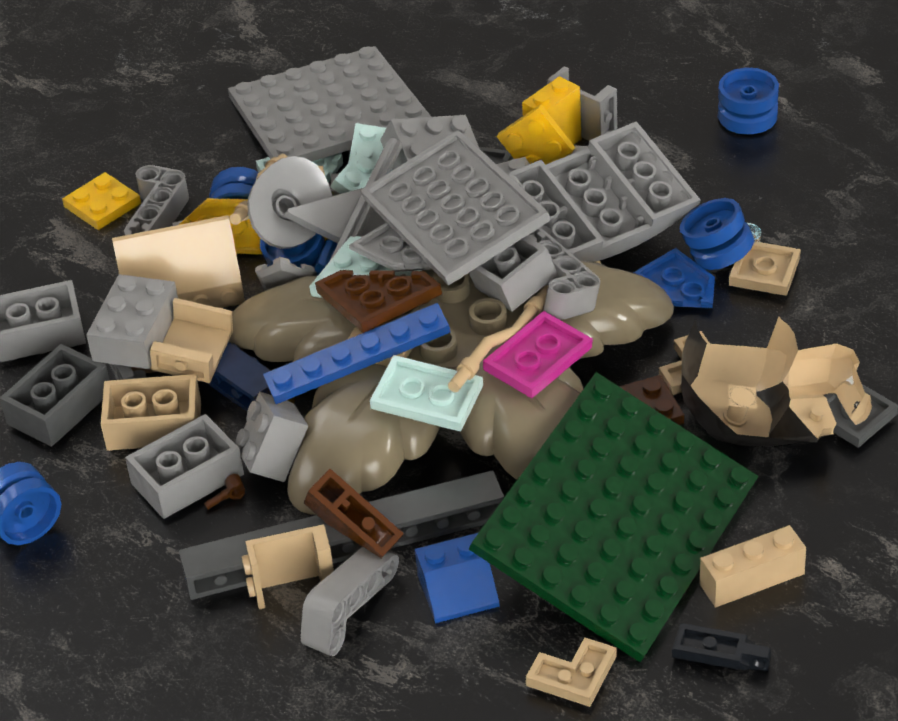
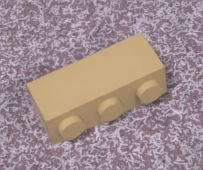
(752, 566)

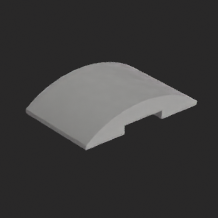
(609, 194)

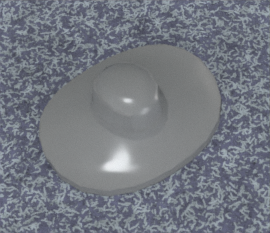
(280, 187)

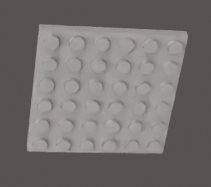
(316, 106)

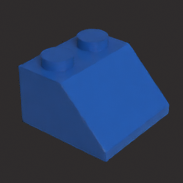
(455, 579)

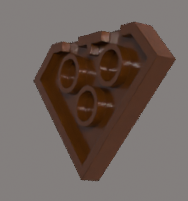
(377, 296)

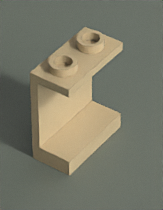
(193, 340)
(286, 559)

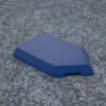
(682, 279)

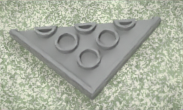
(331, 215)

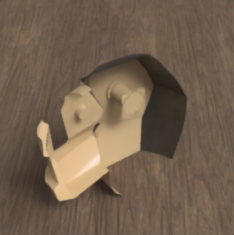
(769, 392)

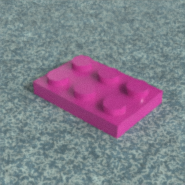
(537, 354)

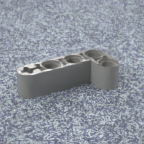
(163, 198)
(575, 286)
(341, 596)

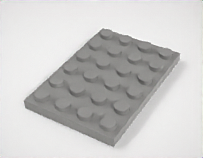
(455, 206)

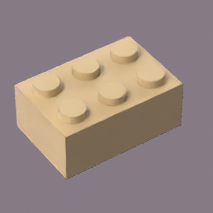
(147, 409)

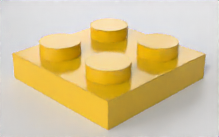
(536, 138)
(101, 201)

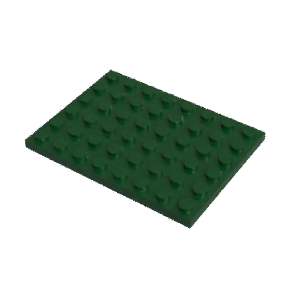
(614, 515)

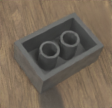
(55, 395)

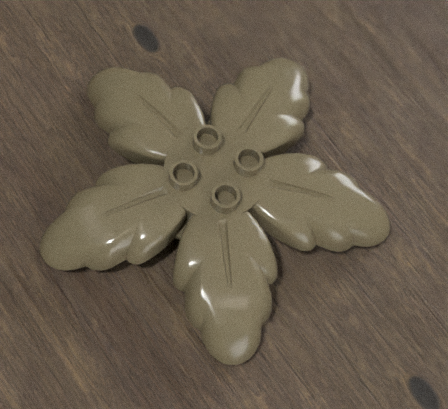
(370, 444)

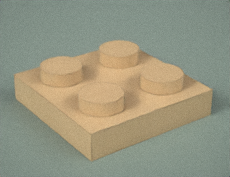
(766, 268)

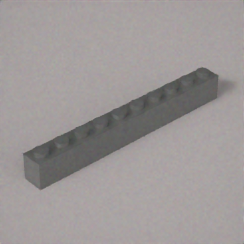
(417, 513)

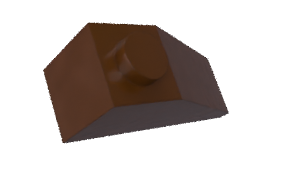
(351, 514)

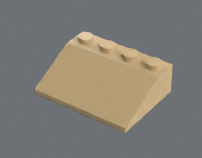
(192, 254)

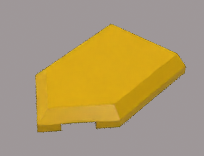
(244, 235)

